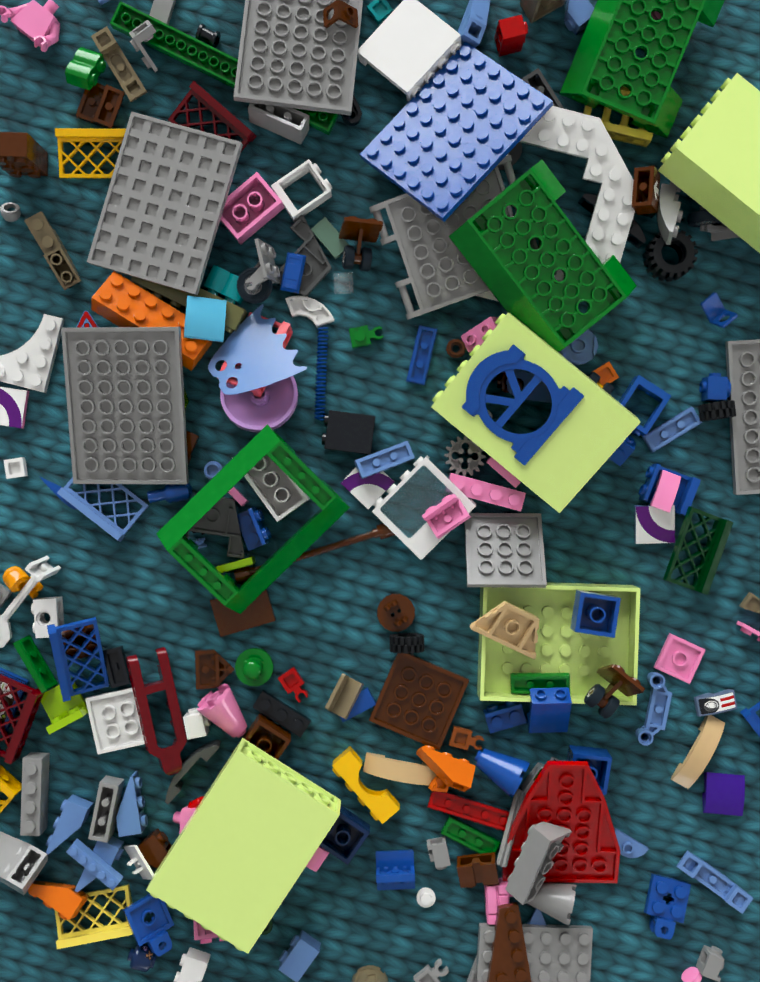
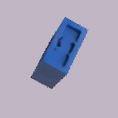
(651, 390)

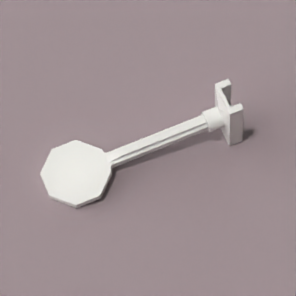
(39, 571)

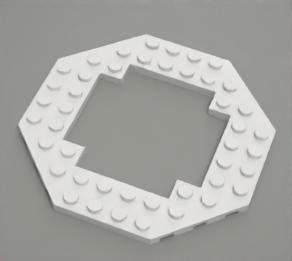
(588, 139)

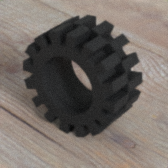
(717, 410)
(407, 643)

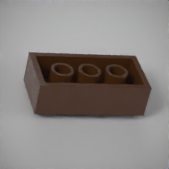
(267, 737)

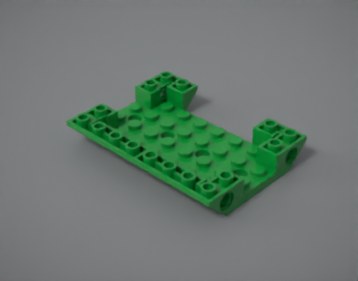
(609, 60)
(524, 276)

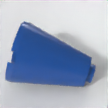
(502, 769)

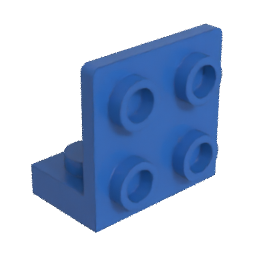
(253, 528)

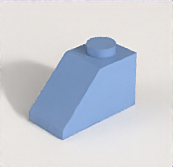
(577, 15)

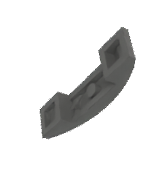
(205, 752)

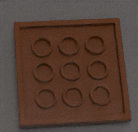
(419, 700)

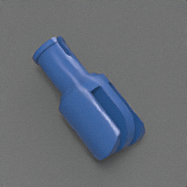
(171, 493)

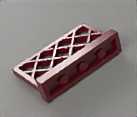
(217, 110)
(25, 720)

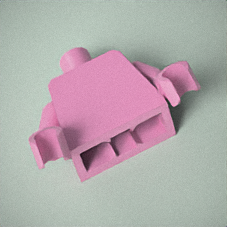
(35, 22)

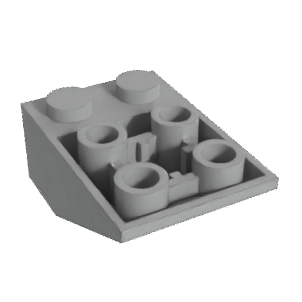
(19, 863)

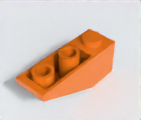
(452, 771)
(59, 897)

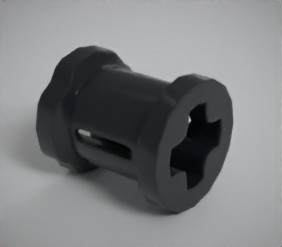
(208, 36)

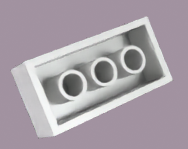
(275, 488)

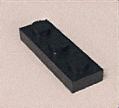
(282, 713)

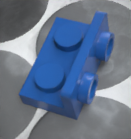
(504, 716)

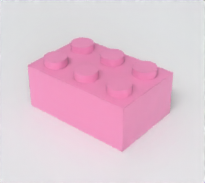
(250, 208)

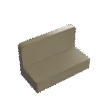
(344, 696)

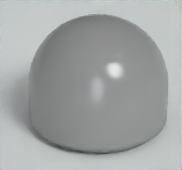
(10, 216)

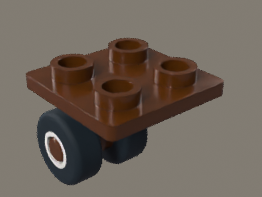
(359, 230)
(618, 680)

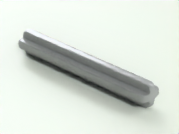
(505, 849)

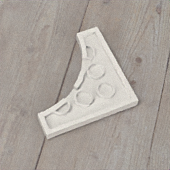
(33, 362)

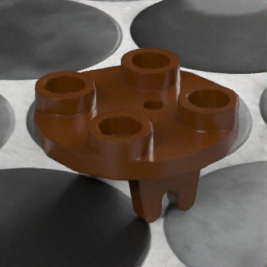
(390, 605)

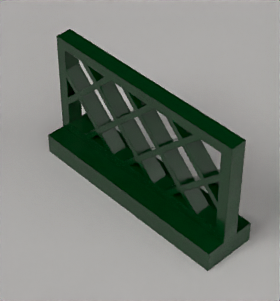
(710, 554)

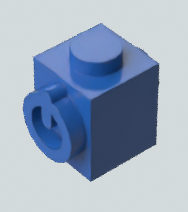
(715, 388)

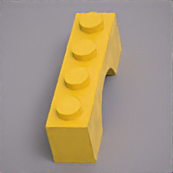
(381, 803)

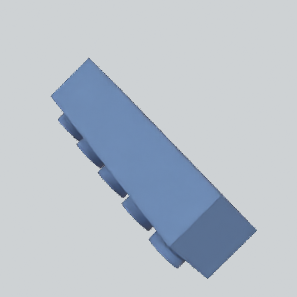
(94, 864)

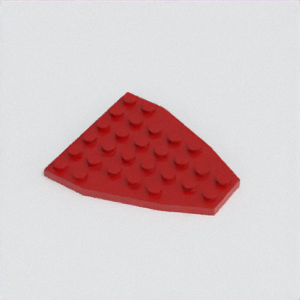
(570, 798)

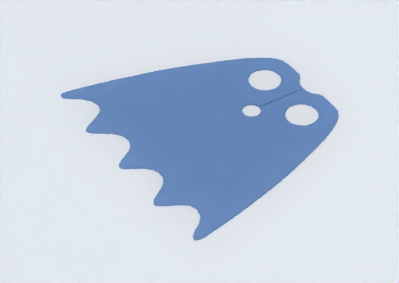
(260, 354)

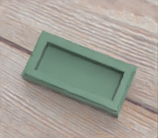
(329, 237)

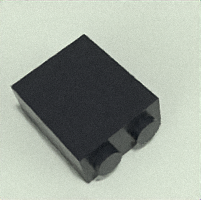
(348, 432)

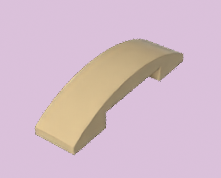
(700, 753)
(398, 770)

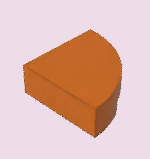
(438, 785)

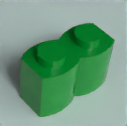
(85, 68)

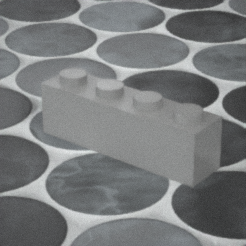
(34, 794)

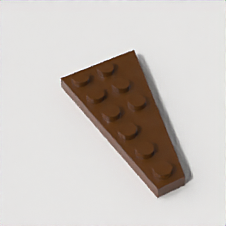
(509, 952)

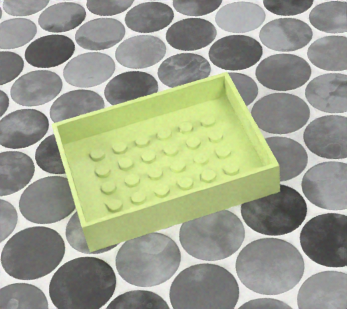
(558, 646)

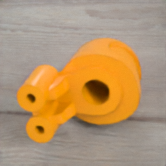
(16, 578)

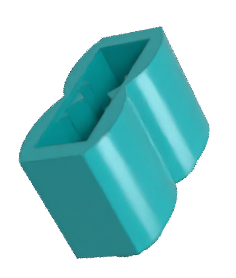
(224, 284)

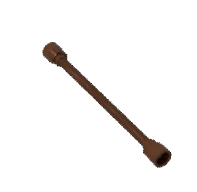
(382, 531)

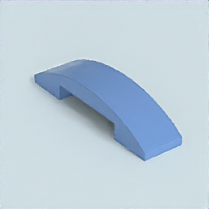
(715, 881)

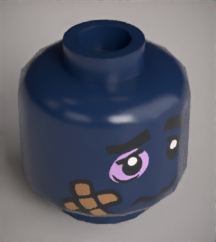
(141, 958)

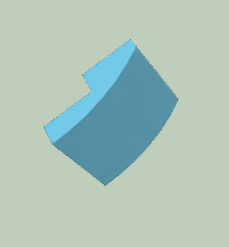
(205, 318)

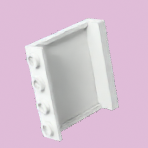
(410, 47)

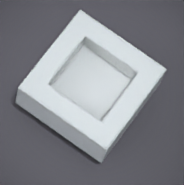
(15, 468)

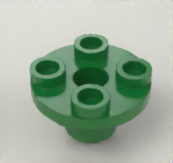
(254, 667)

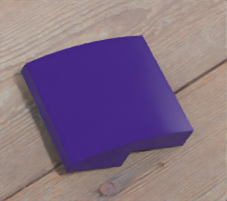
(723, 794)

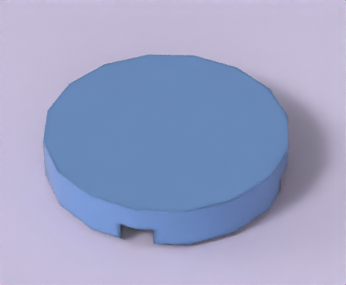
(581, 349)

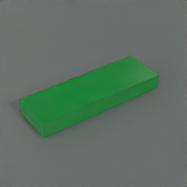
(35, 663)
(523, 682)
(469, 836)

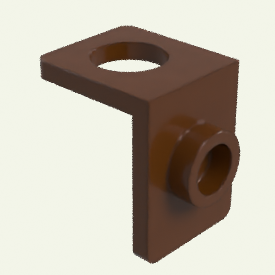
(342, 12)
(501, 383)

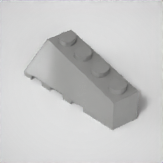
(535, 860)

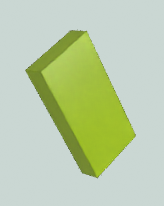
(236, 564)

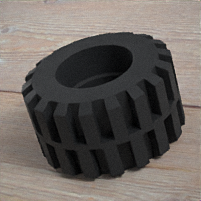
(663, 270)

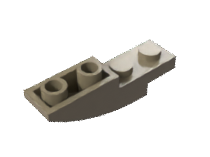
(53, 250)

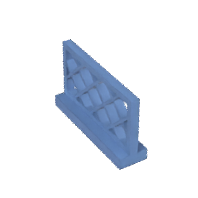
(97, 515)

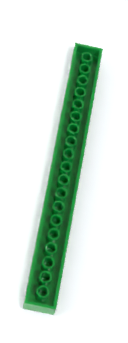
(198, 55)

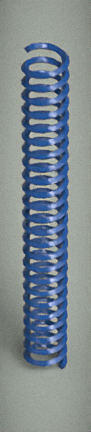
(318, 408)

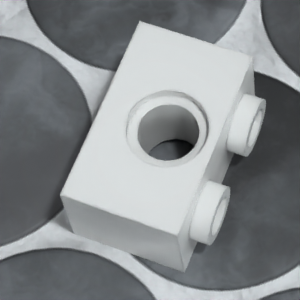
(49, 605)

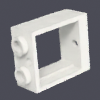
(279, 186)

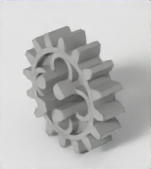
(456, 463)

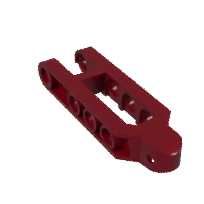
(168, 757)

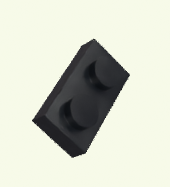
(116, 666)

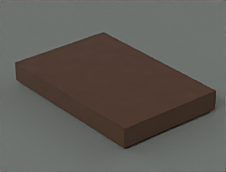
(256, 614)

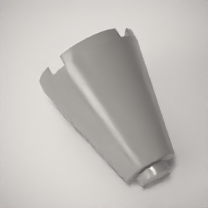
(555, 901)

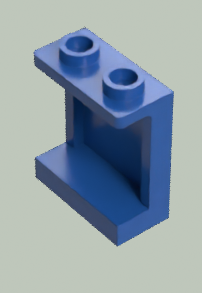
(685, 494)
(549, 710)

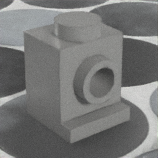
(438, 852)
(710, 962)

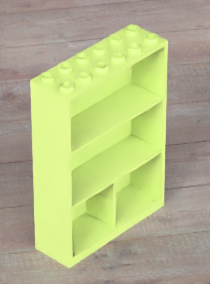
(721, 159)
(245, 846)

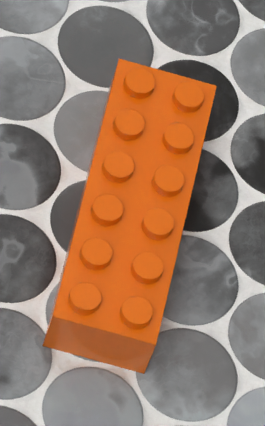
(133, 306)

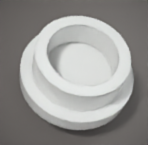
(426, 897)

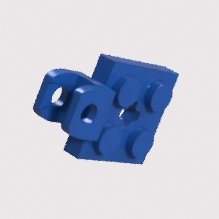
(665, 914)
(153, 931)

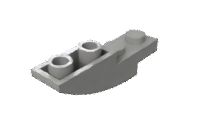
(669, 212)

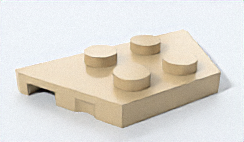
(510, 627)

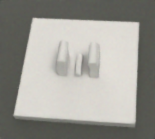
(139, 861)

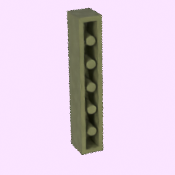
(234, 314)

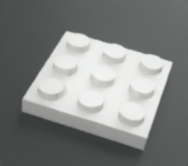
(114, 720)

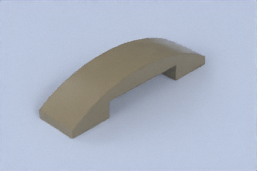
(119, 64)

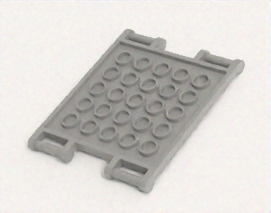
(431, 259)

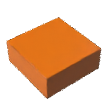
(606, 373)

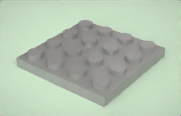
(505, 550)

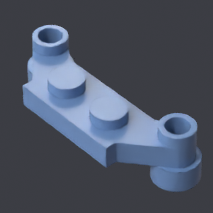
(656, 711)

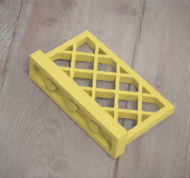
(99, 933)

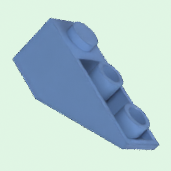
(474, 22)
(74, 814)
(131, 815)

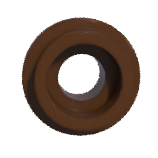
(455, 342)

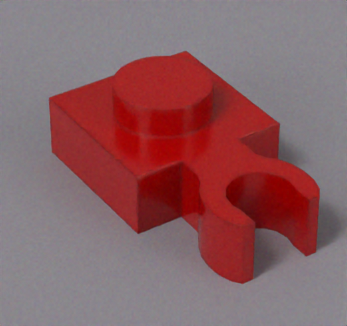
(292, 681)

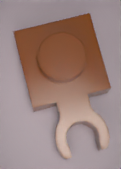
(463, 737)

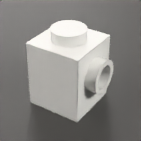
(196, 724)

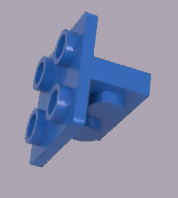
(395, 869)

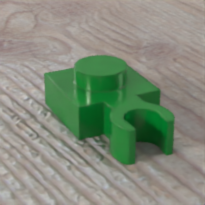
(361, 336)

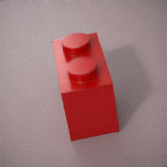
(510, 35)

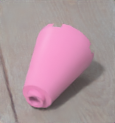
(223, 711)

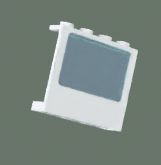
(410, 499)

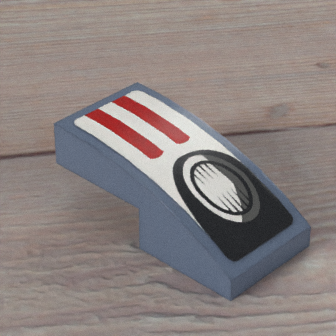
(715, 702)

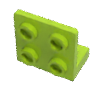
(62, 712)

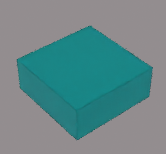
(379, 10)

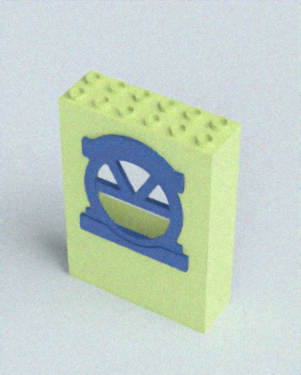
(573, 442)

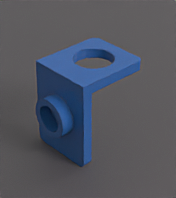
(715, 311)

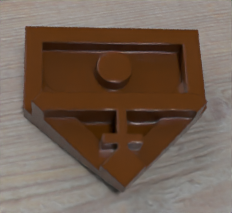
(210, 669)

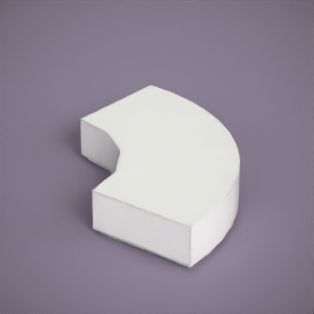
(309, 308)

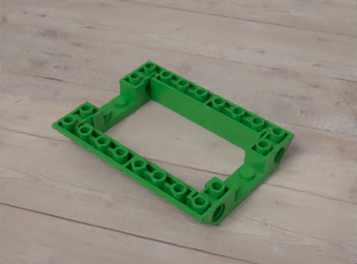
(185, 550)

